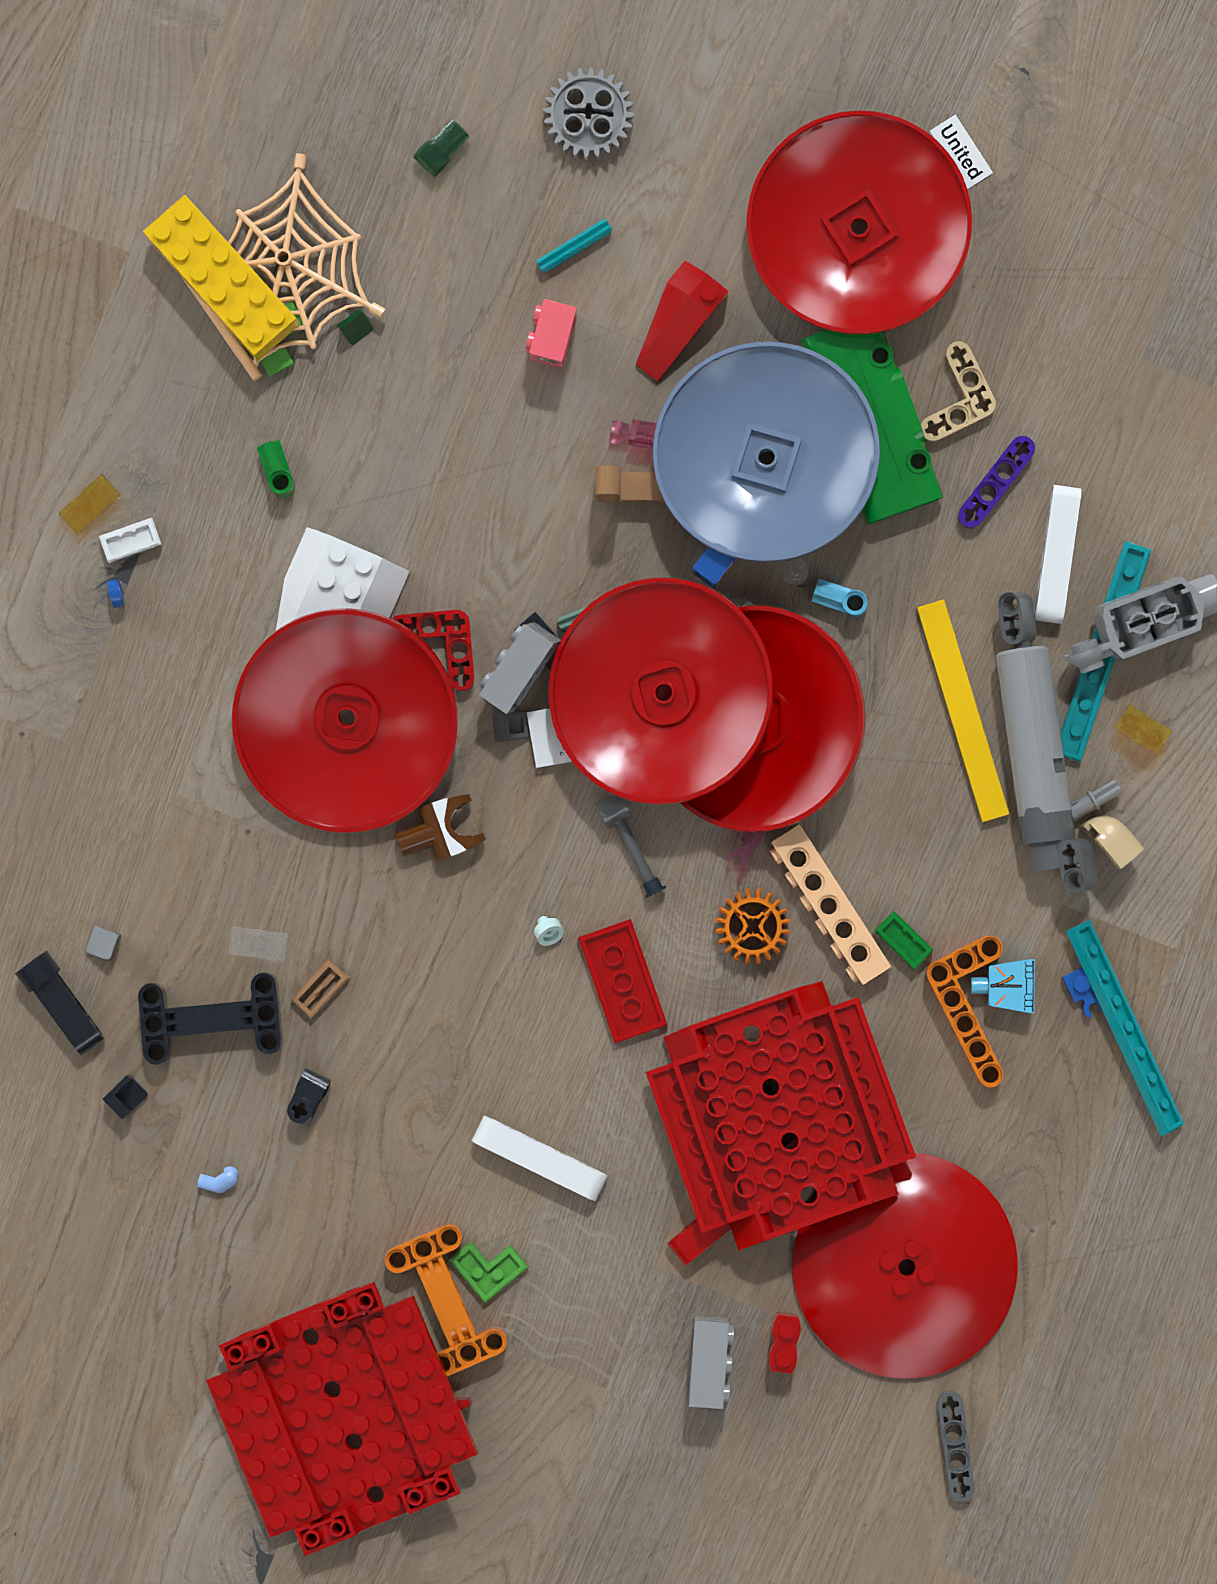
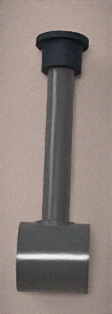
(614, 813)

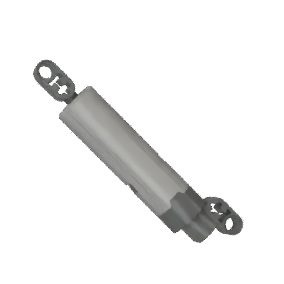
(1038, 750)

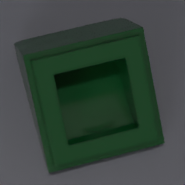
(355, 327)

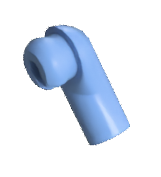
(220, 1183)

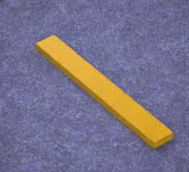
(962, 710)

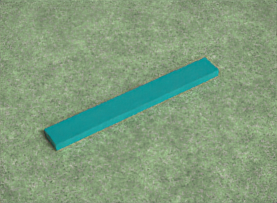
(1092, 684)
(1125, 1027)

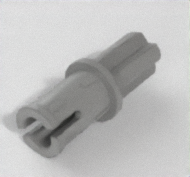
(1095, 799)

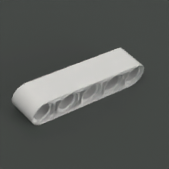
(1057, 554)
(539, 1158)

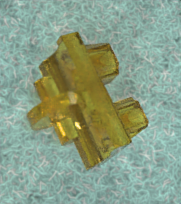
(1143, 729)

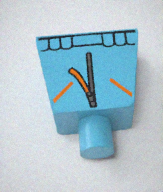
(1008, 985)

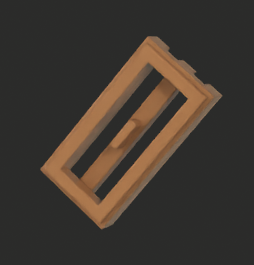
(336, 971)

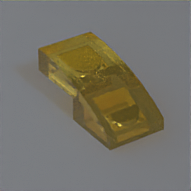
(89, 504)

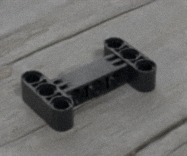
(209, 1018)

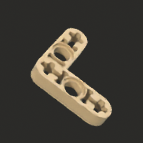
(967, 405)

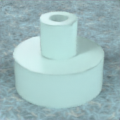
(548, 931)

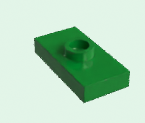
(903, 940)

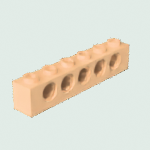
(875, 961)

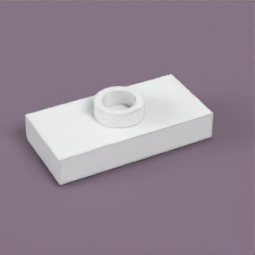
(130, 540)

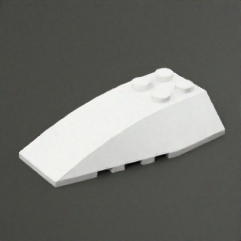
(338, 575)

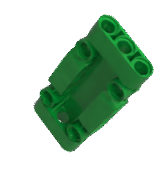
(900, 434)

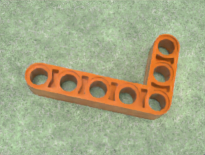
(963, 1007)

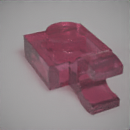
(638, 433)
(751, 841)

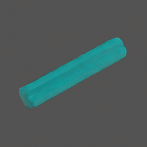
(574, 246)

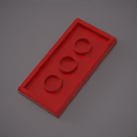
(622, 981)

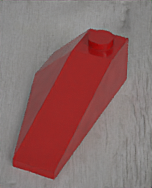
(682, 312)

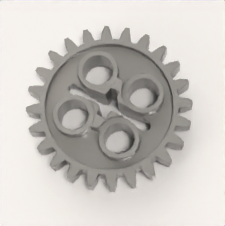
(590, 87)

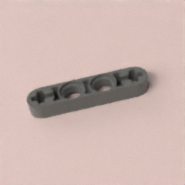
(952, 1446)

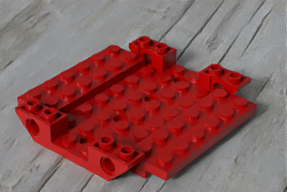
(827, 1096)
(296, 1434)

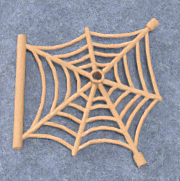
(250, 365)

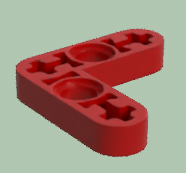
(452, 637)

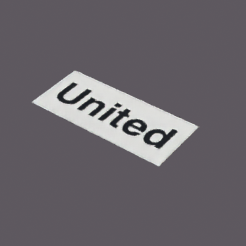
(962, 150)

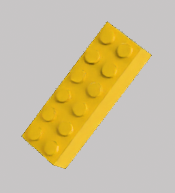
(221, 278)

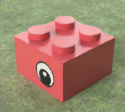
(552, 334)

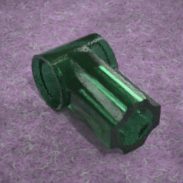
(436, 153)

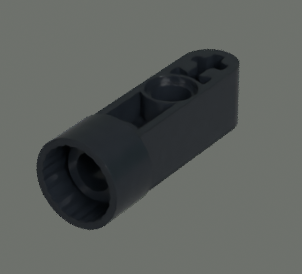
(44, 980)

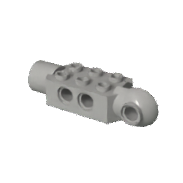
(1146, 620)

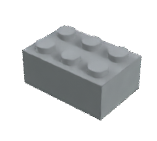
(519, 667)
(710, 1362)

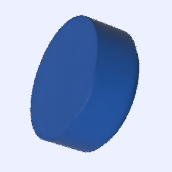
(116, 593)

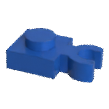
(1080, 988)

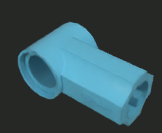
(837, 596)

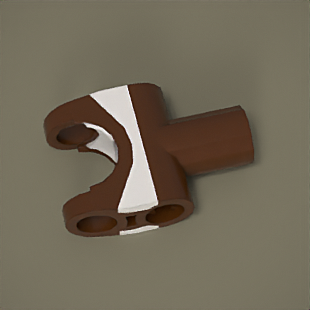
(438, 831)

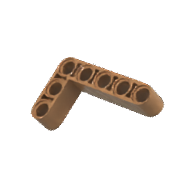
(630, 487)

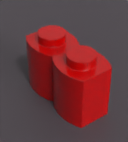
(782, 1351)

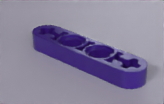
(992, 479)

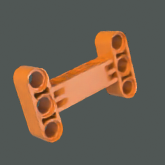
(446, 1298)

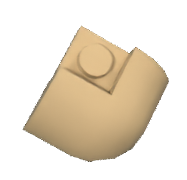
(1113, 839)

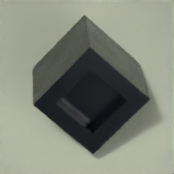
(125, 1096)

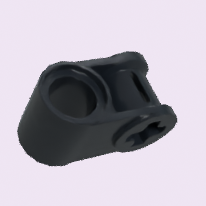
(310, 1091)

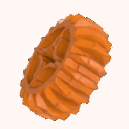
(770, 909)

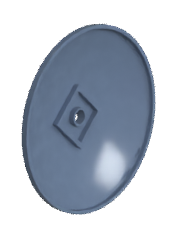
(756, 403)

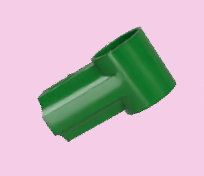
(276, 467)

